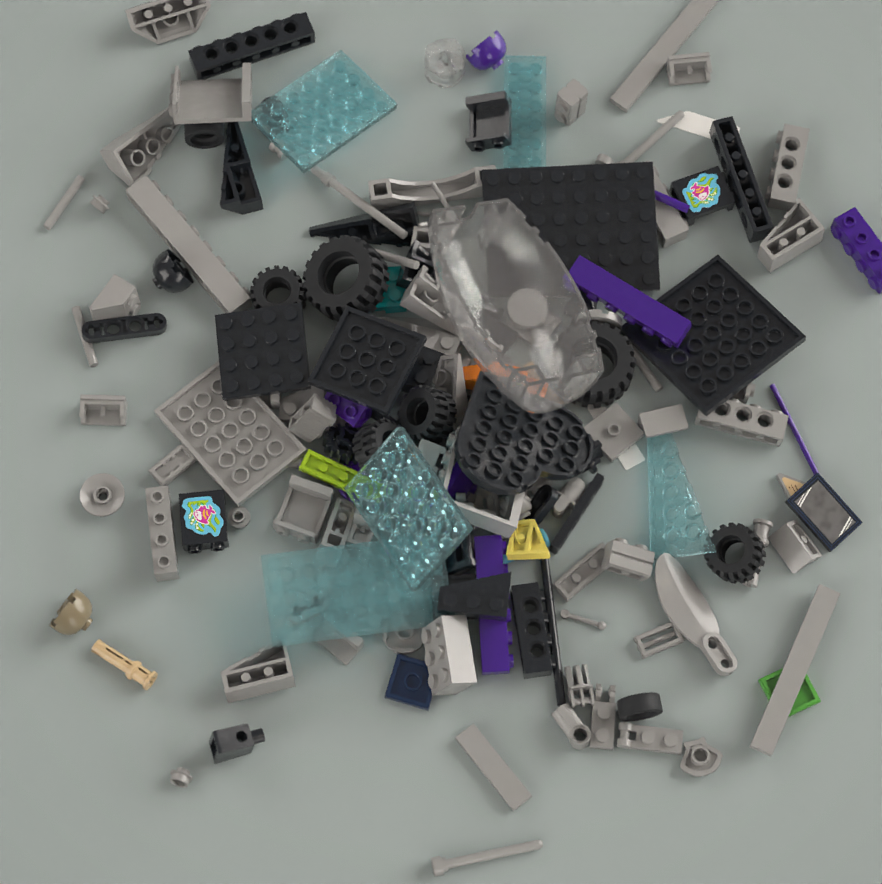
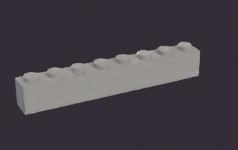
(188, 247)

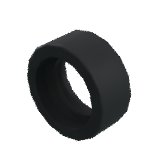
(204, 135)
(639, 706)

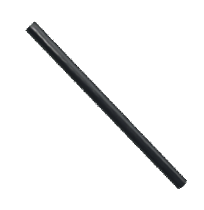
(552, 628)

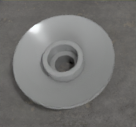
(97, 486)

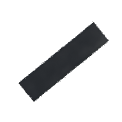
(576, 514)

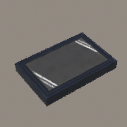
(823, 512)

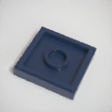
(409, 683)

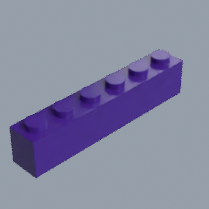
(629, 302)
(493, 633)

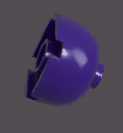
(488, 53)

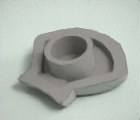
(700, 758)

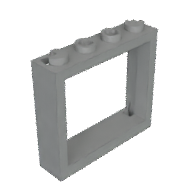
(476, 517)

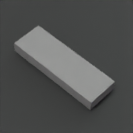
(580, 574)

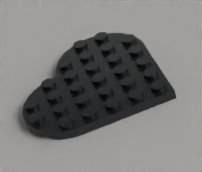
(510, 447)

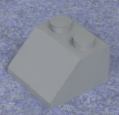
(116, 300)

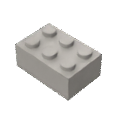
(448, 655)

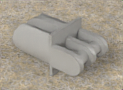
(568, 496)
(580, 686)

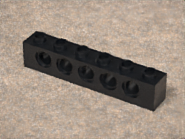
(263, 48)
(741, 179)

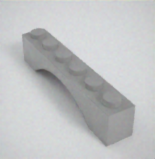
(392, 192)

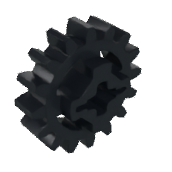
(342, 445)

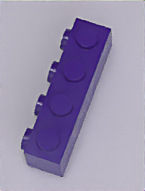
(861, 244)

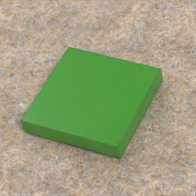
(805, 699)

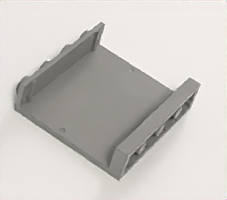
(211, 99)

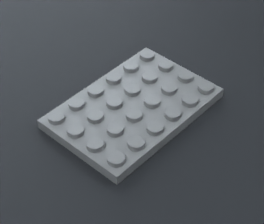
(233, 439)

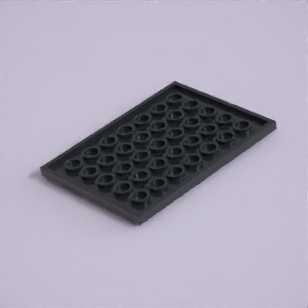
(589, 212)

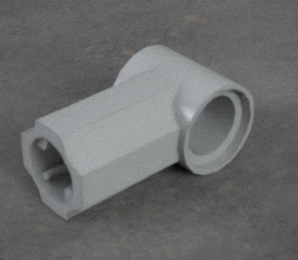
(571, 724)

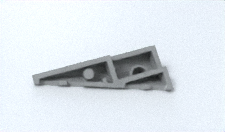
(425, 300)

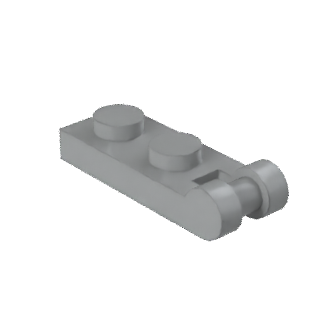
(650, 738)

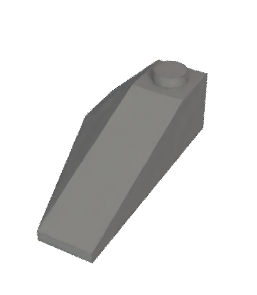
(437, 337)
(450, 378)

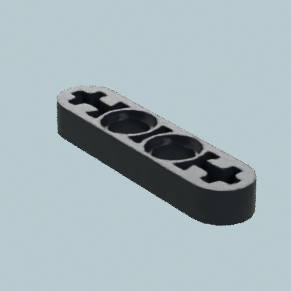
(123, 324)

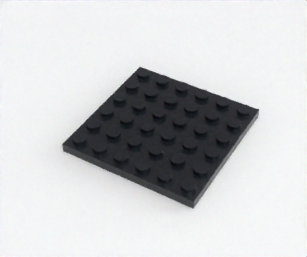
(730, 340)

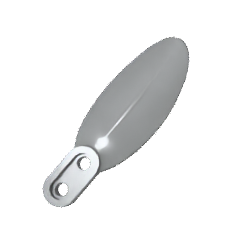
(691, 613)

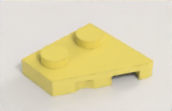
(527, 542)

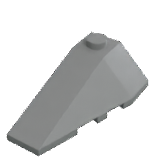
(140, 147)

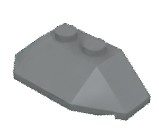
(167, 18)

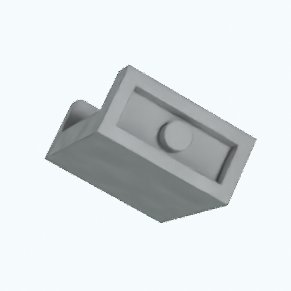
(303, 510)

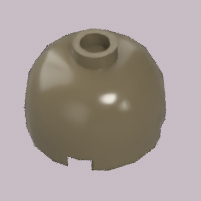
(73, 614)

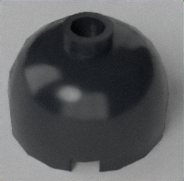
(170, 273)

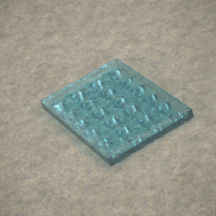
(322, 111)
(408, 508)

